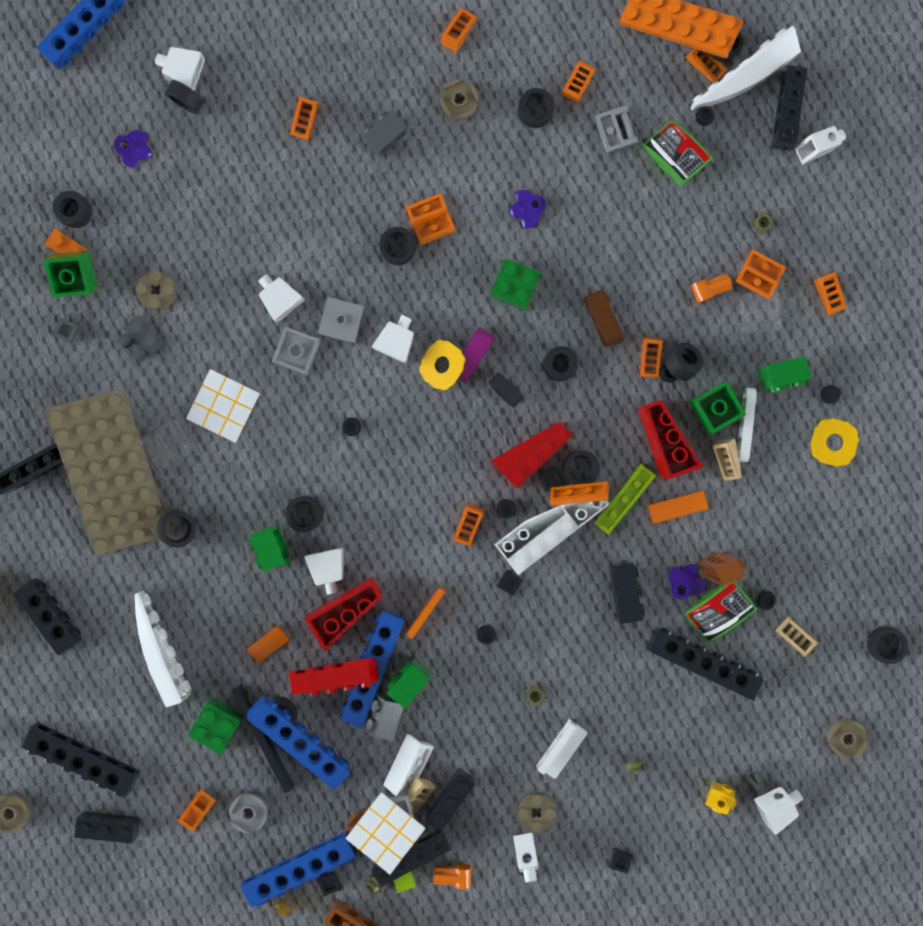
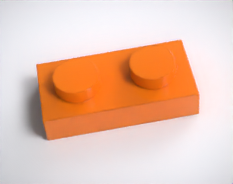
(63, 244)

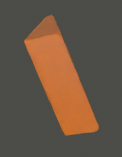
(268, 644)

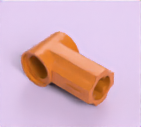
(707, 289)
(458, 876)

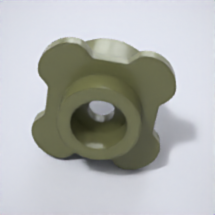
(768, 223)
(535, 700)
(633, 766)
(373, 885)

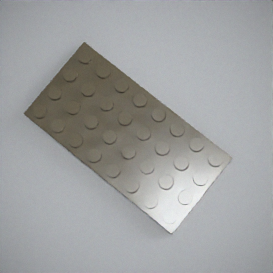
(107, 470)

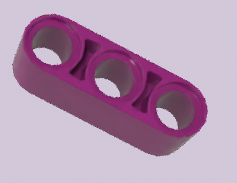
(475, 352)

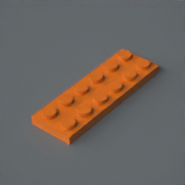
(683, 24)

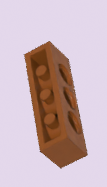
(722, 568)
(344, 915)

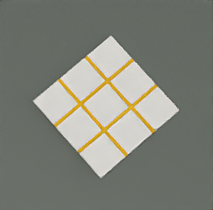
(222, 406)
(385, 833)

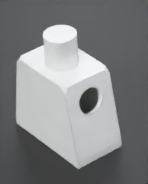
(181, 65)
(823, 141)
(278, 297)
(395, 340)
(326, 568)
(778, 808)
(525, 848)

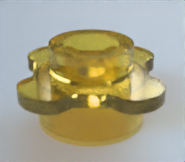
(282, 908)

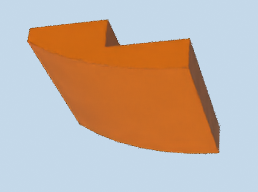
(430, 219)
(760, 274)

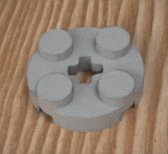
(251, 823)

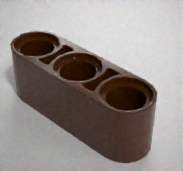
(603, 318)

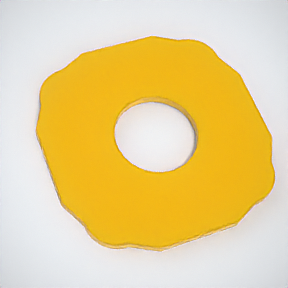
(456, 365)
(850, 442)

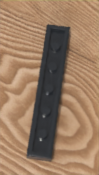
(264, 741)

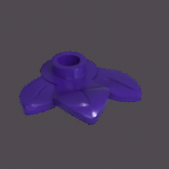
(135, 150)
(525, 210)
(687, 579)

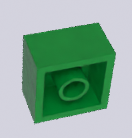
(70, 274)
(515, 284)
(789, 373)
(717, 408)
(269, 548)
(408, 683)
(215, 725)

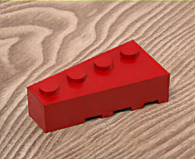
(667, 442)
(531, 454)
(342, 612)
(334, 676)

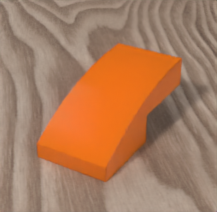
(196, 810)

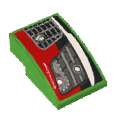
(677, 152)
(720, 611)

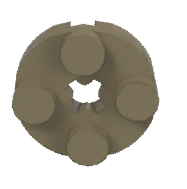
(462, 89)
(155, 301)
(836, 738)
(21, 812)
(536, 823)

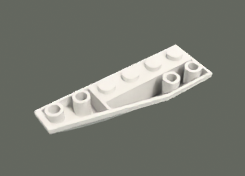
(754, 70)
(544, 532)
(159, 655)

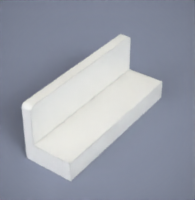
(561, 749)
(407, 765)

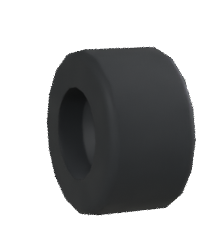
(84, 212)
(564, 352)
(684, 361)

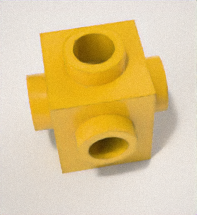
(721, 798)

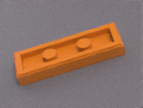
(579, 493)
(678, 506)
(425, 612)

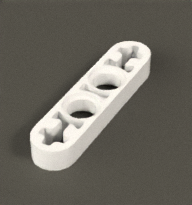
(746, 424)

